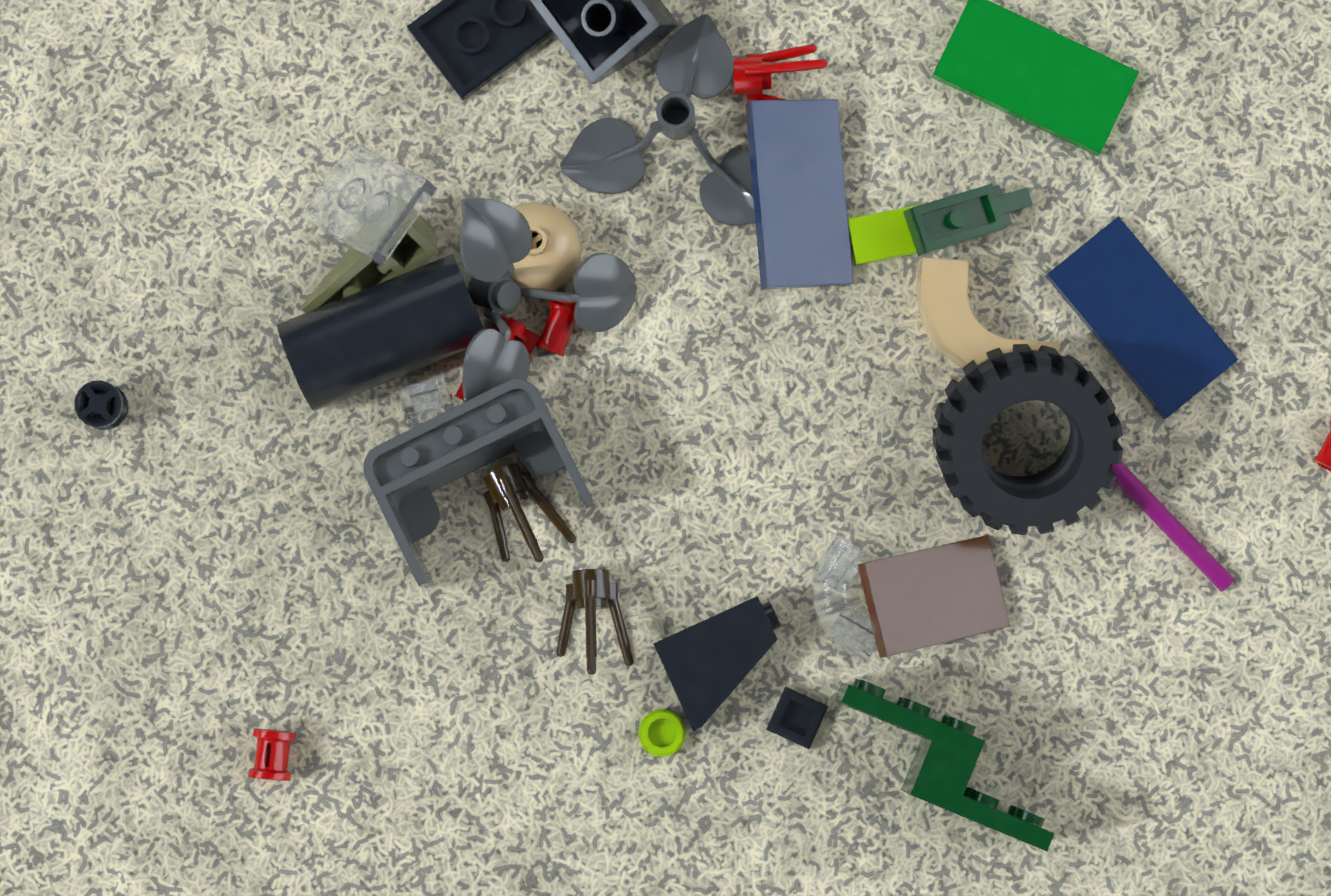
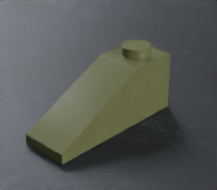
(358, 272)

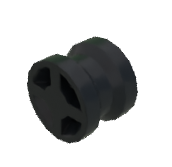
(95, 398)

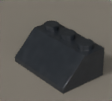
(607, 33)

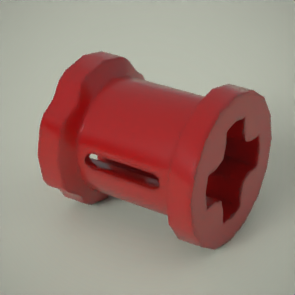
(272, 754)

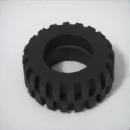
(1056, 490)

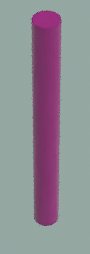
(1172, 527)

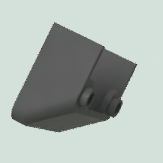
(454, 445)

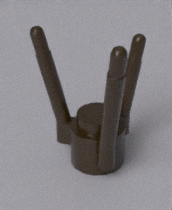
(508, 489)
(591, 591)

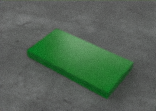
(1035, 75)

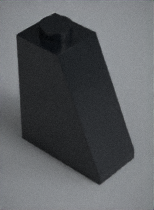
(716, 656)

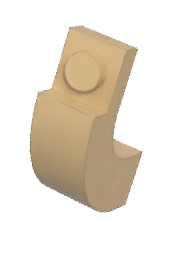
(948, 316)

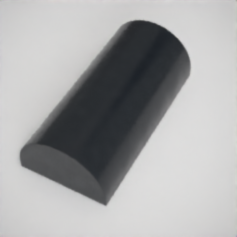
(380, 333)

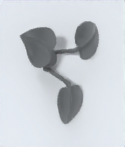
(690, 63)
(490, 243)

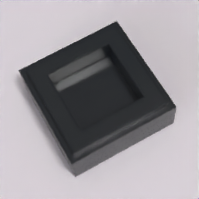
(797, 717)

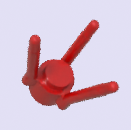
(755, 70)

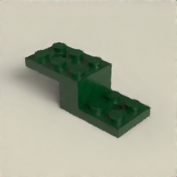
(944, 763)

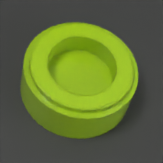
(662, 732)

